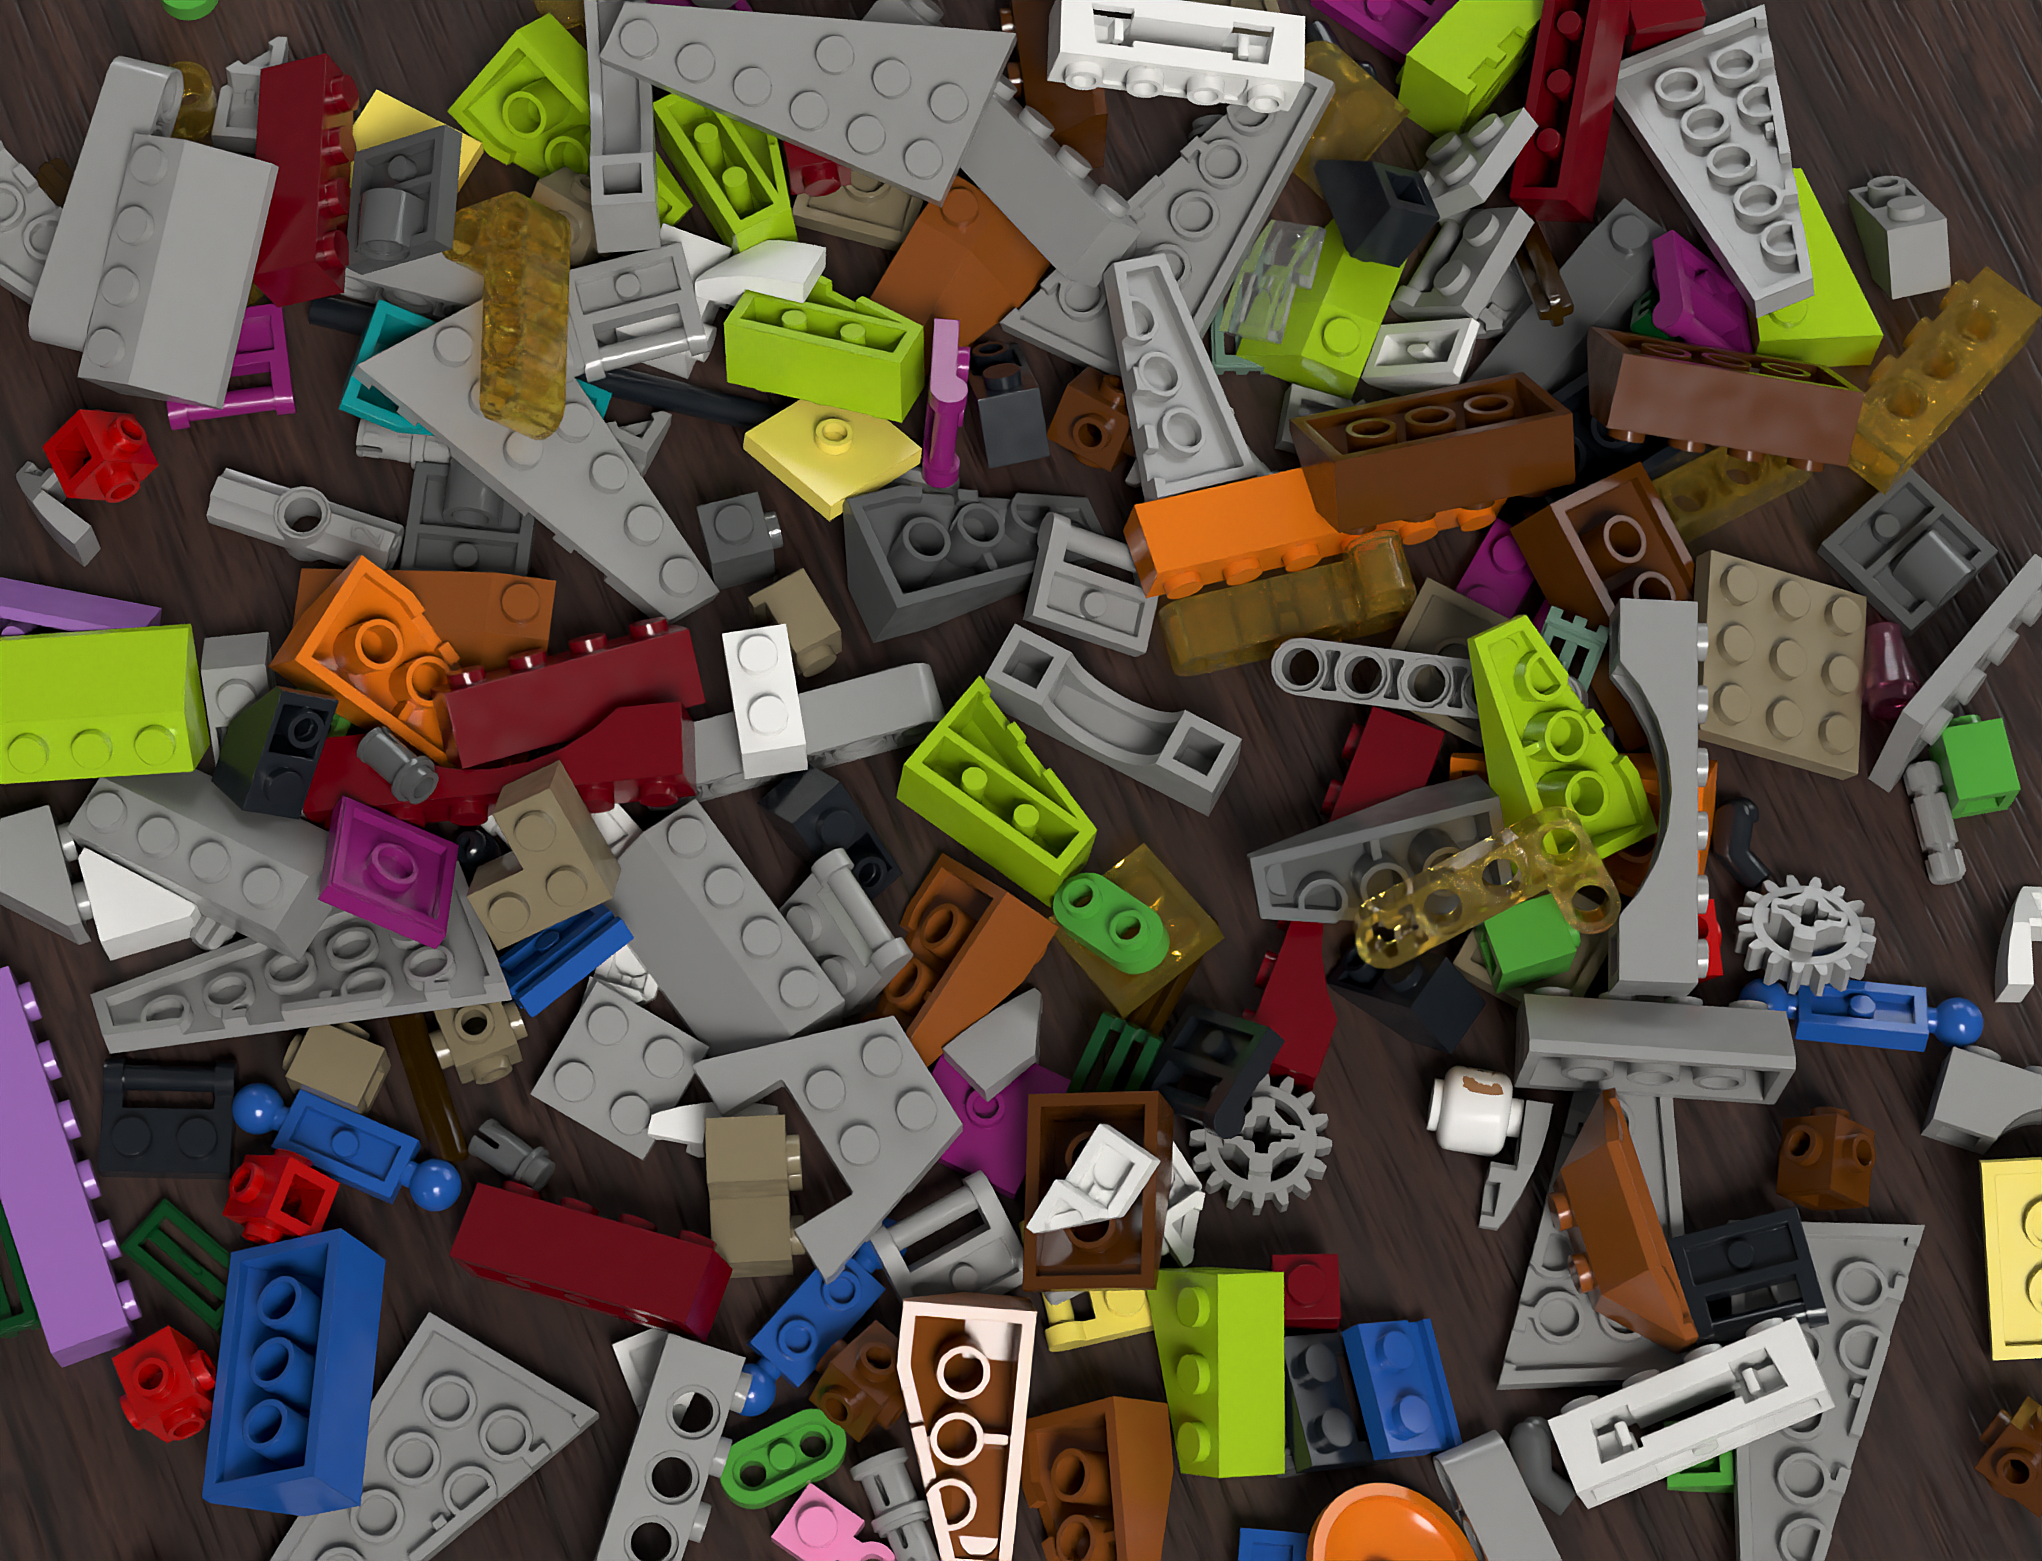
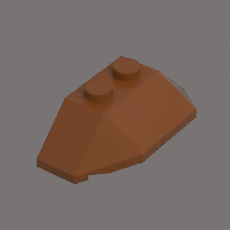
(1617, 1232)

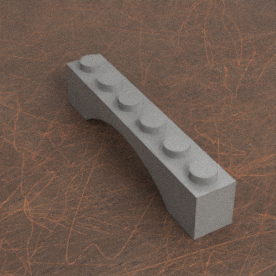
(620, 144)
(1656, 670)

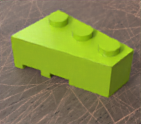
(1467, 62)
(730, 172)
(1834, 323)
(827, 351)
(996, 797)
(1223, 1368)

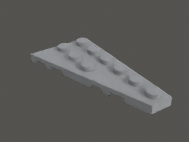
(852, 91)
(1721, 144)
(1196, 213)
(570, 481)
(343, 976)
(1555, 1330)
(442, 1449)
(1797, 1476)

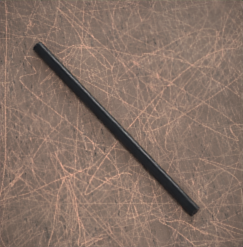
(621, 382)

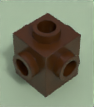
(1094, 420)
(1825, 1160)
(861, 1382)
(2015, 1455)

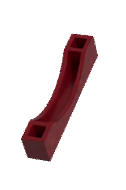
(627, 758)
(1387, 761)

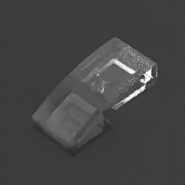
(1264, 289)

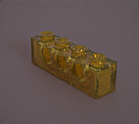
(1998, 325)

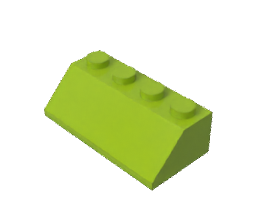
(100, 704)

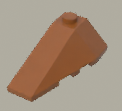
(961, 266)
(476, 612)
(968, 955)
(966, 1401)
(1100, 1479)

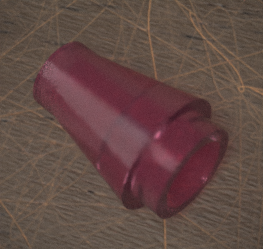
(1888, 672)

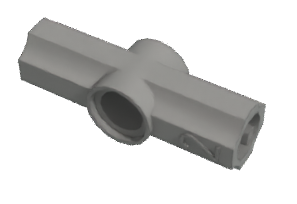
(271, 510)

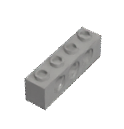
(681, 1369)

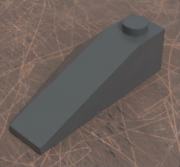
(942, 555)
(1352, 859)

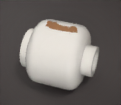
(1474, 1111)

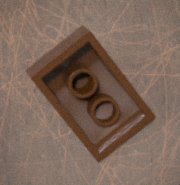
(1107, 1253)

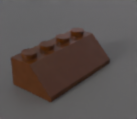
(1075, 114)
(1721, 399)
(1435, 452)
(1602, 548)

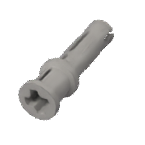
(896, 1505)

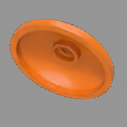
(1386, 1525)

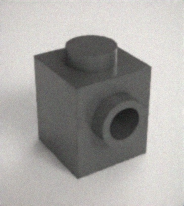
(738, 540)

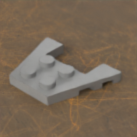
(866, 1106)

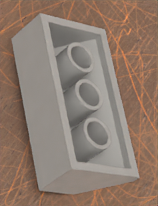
(178, 271)
(192, 839)
(718, 940)
(1653, 1047)

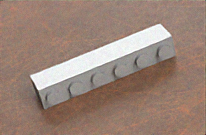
(1032, 177)

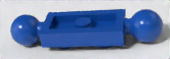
(1872, 1015)
(347, 1146)
(809, 1325)

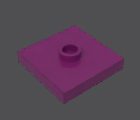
(388, 872)
(993, 1130)

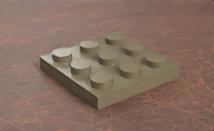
(1781, 664)

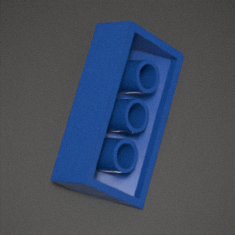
(295, 1376)

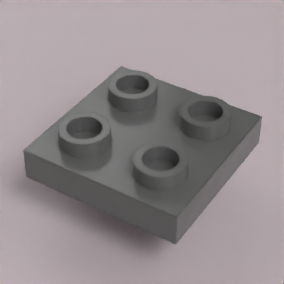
(403, 199)
(464, 525)
(1907, 552)

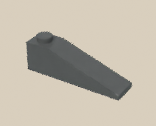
(1603, 281)

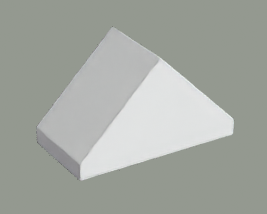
(1421, 355)
(132, 910)

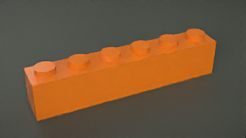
(1250, 529)

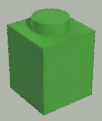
(1976, 766)
(1526, 943)

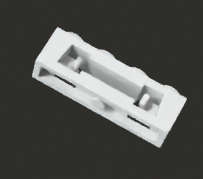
(1177, 51)
(1605, 1455)

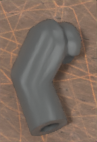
(1532, 1455)

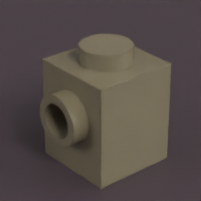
(337, 1065)

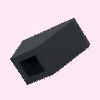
(1377, 208)
(1005, 405)
(275, 751)
(819, 816)
(1418, 1000)

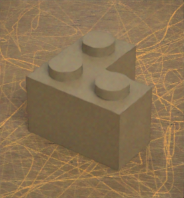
(555, 863)
(749, 1188)

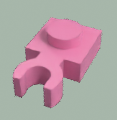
(825, 1531)

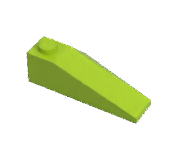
(536, 109)
(1331, 324)
(1548, 746)

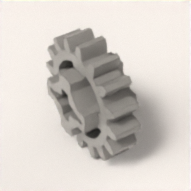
(1804, 935)
(1285, 1146)

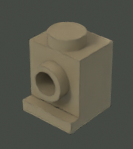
(810, 625)

